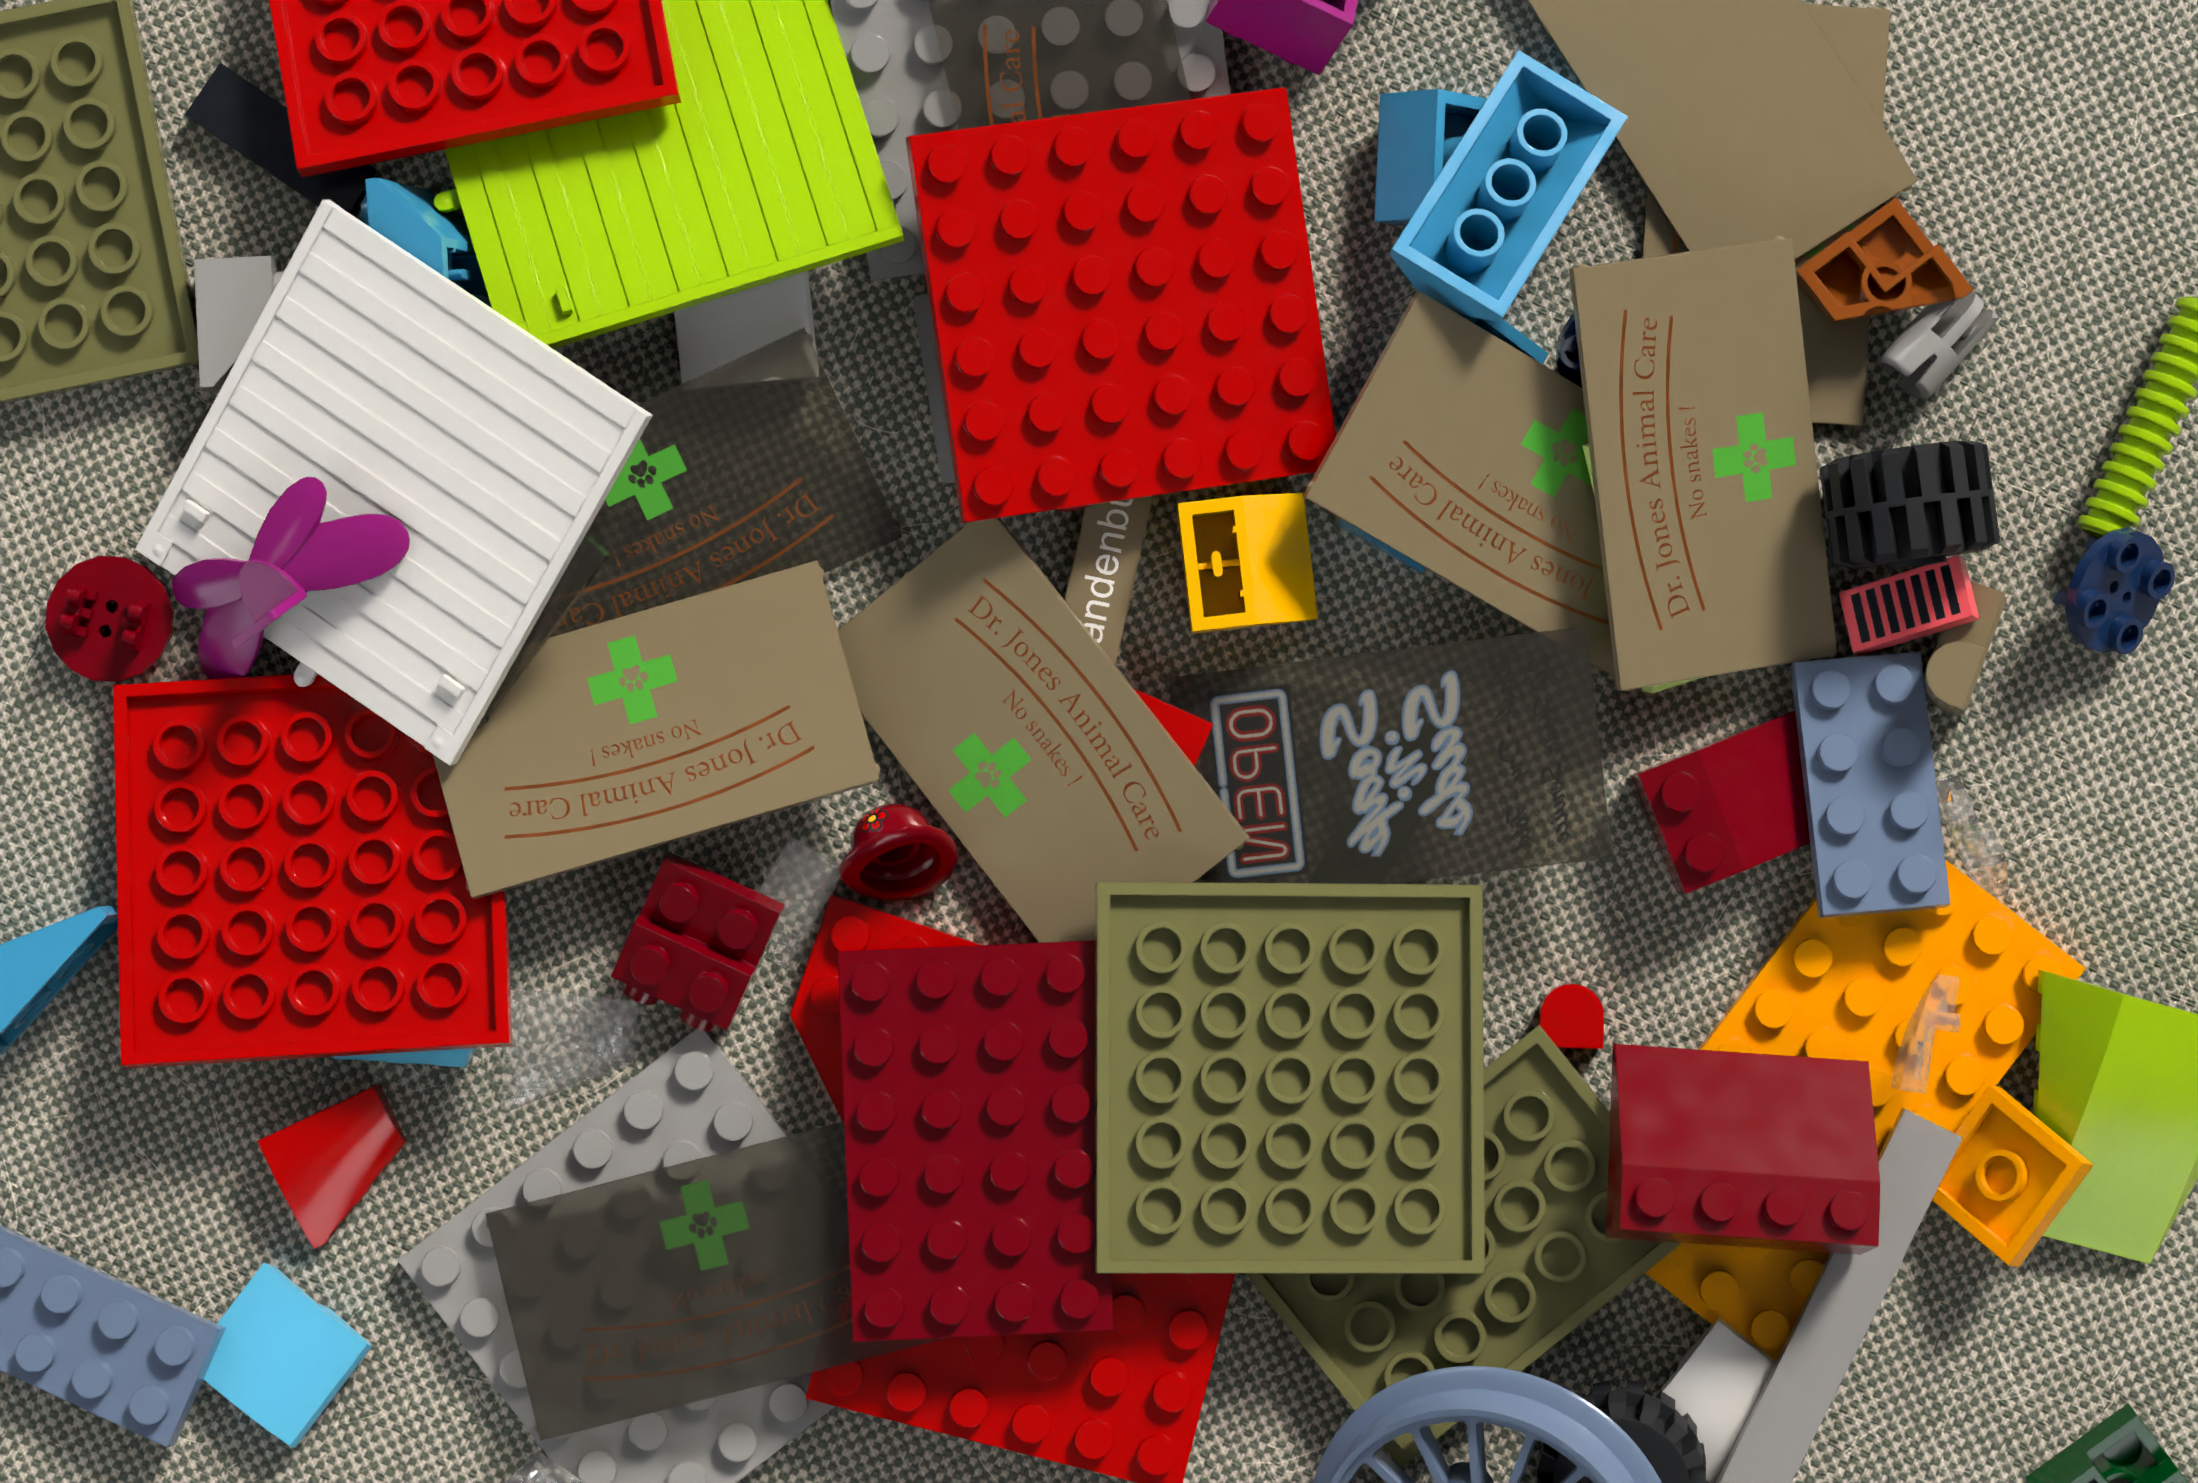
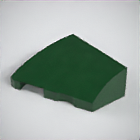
(2112, 1452)

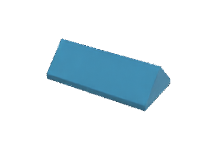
(1505, 190)

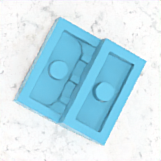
(283, 1355)

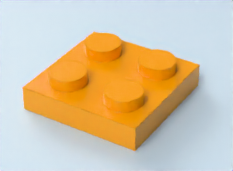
(2008, 1176)

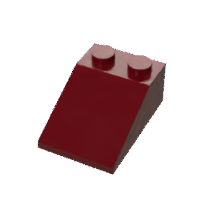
(1727, 804)

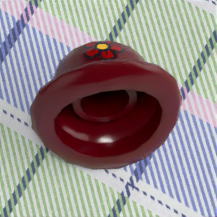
(897, 855)

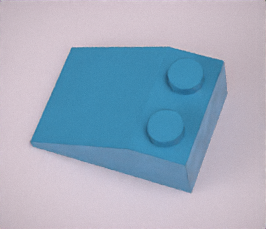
(43, 963)

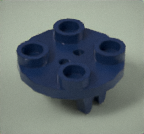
(2116, 590)

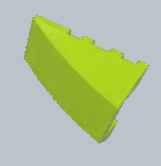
(2126, 1097)

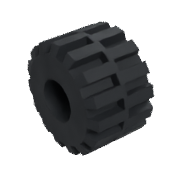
(1909, 505)
(1645, 1419)

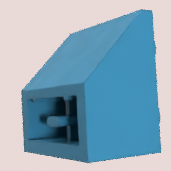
(436, 238)

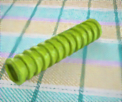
(2149, 428)

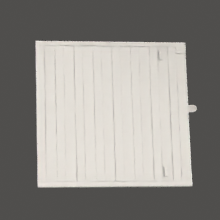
(414, 412)

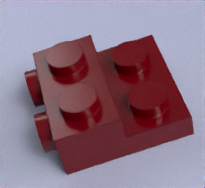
(696, 943)

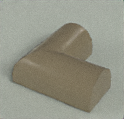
(1961, 654)

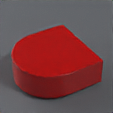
(1572, 1017)

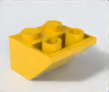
(1246, 562)

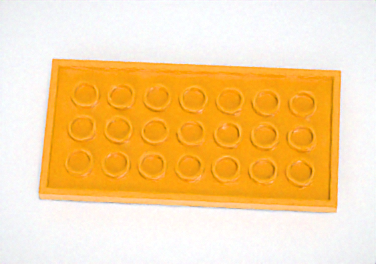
(1849, 995)

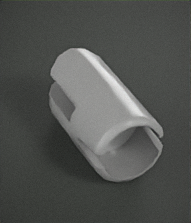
(1937, 343)

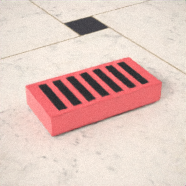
(1908, 605)

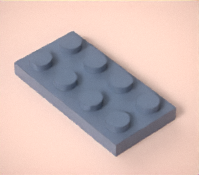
(1869, 785)
(100, 1340)

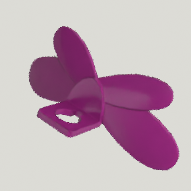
(286, 562)

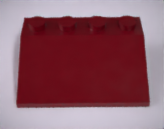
(1742, 1150)

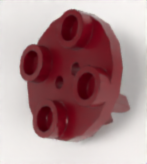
(139, 625)

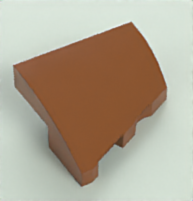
(1880, 269)

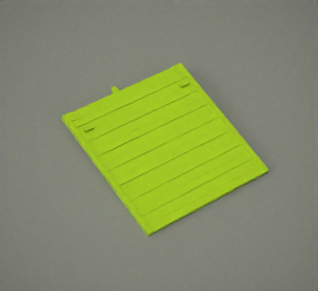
(685, 199)

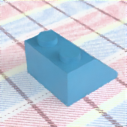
(1414, 144)

